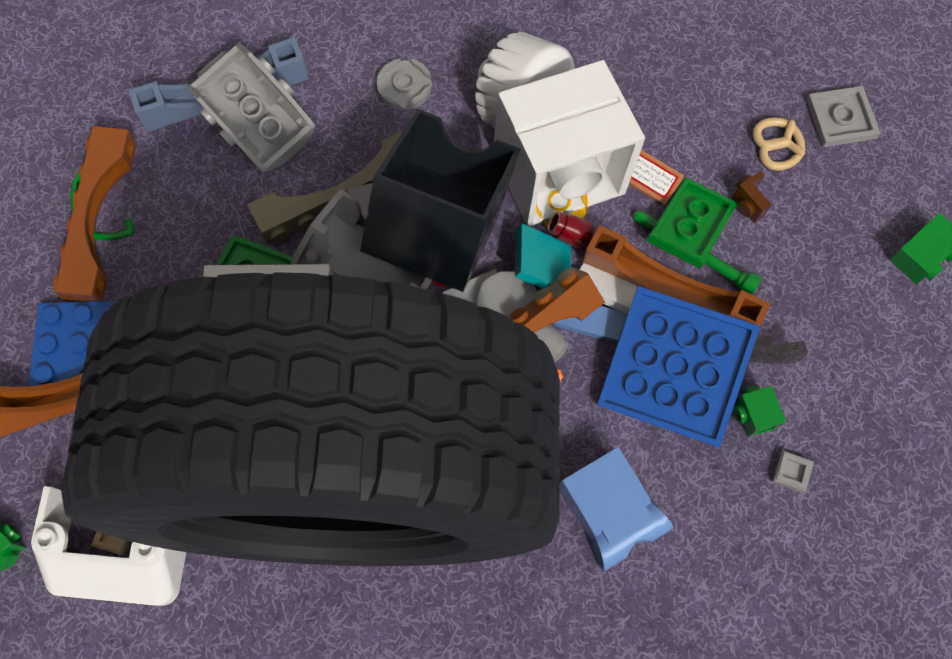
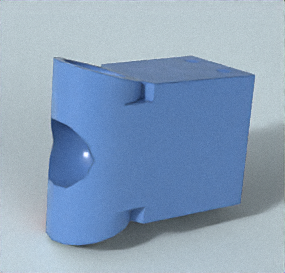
(613, 508)

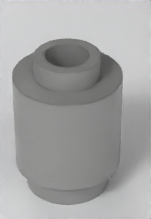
(554, 340)

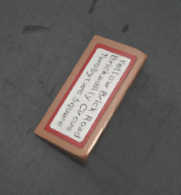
(655, 178)

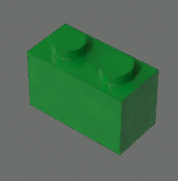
(926, 251)

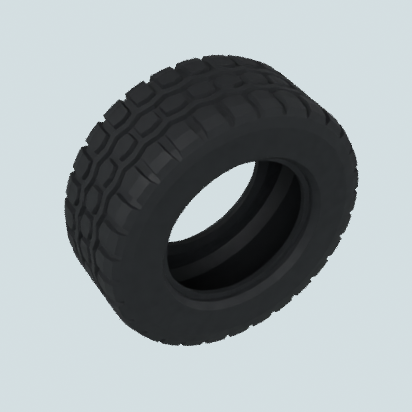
(316, 424)

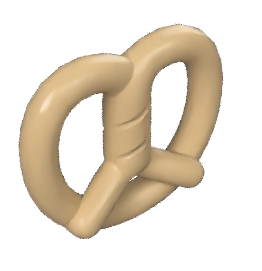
(779, 143)

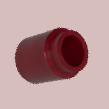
(571, 229)

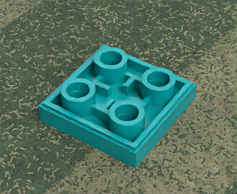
(539, 257)

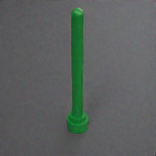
(744, 281)

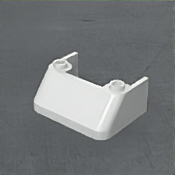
(146, 577)

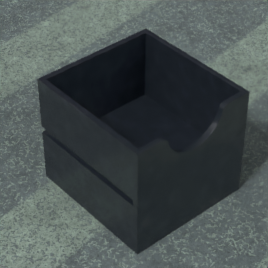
(436, 202)

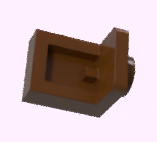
(750, 199)

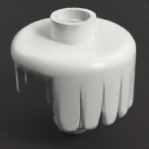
(520, 63)

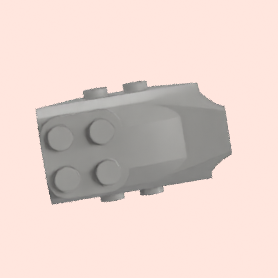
(252, 107)

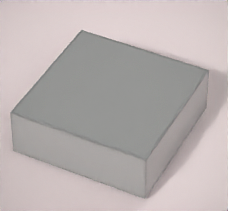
(792, 471)

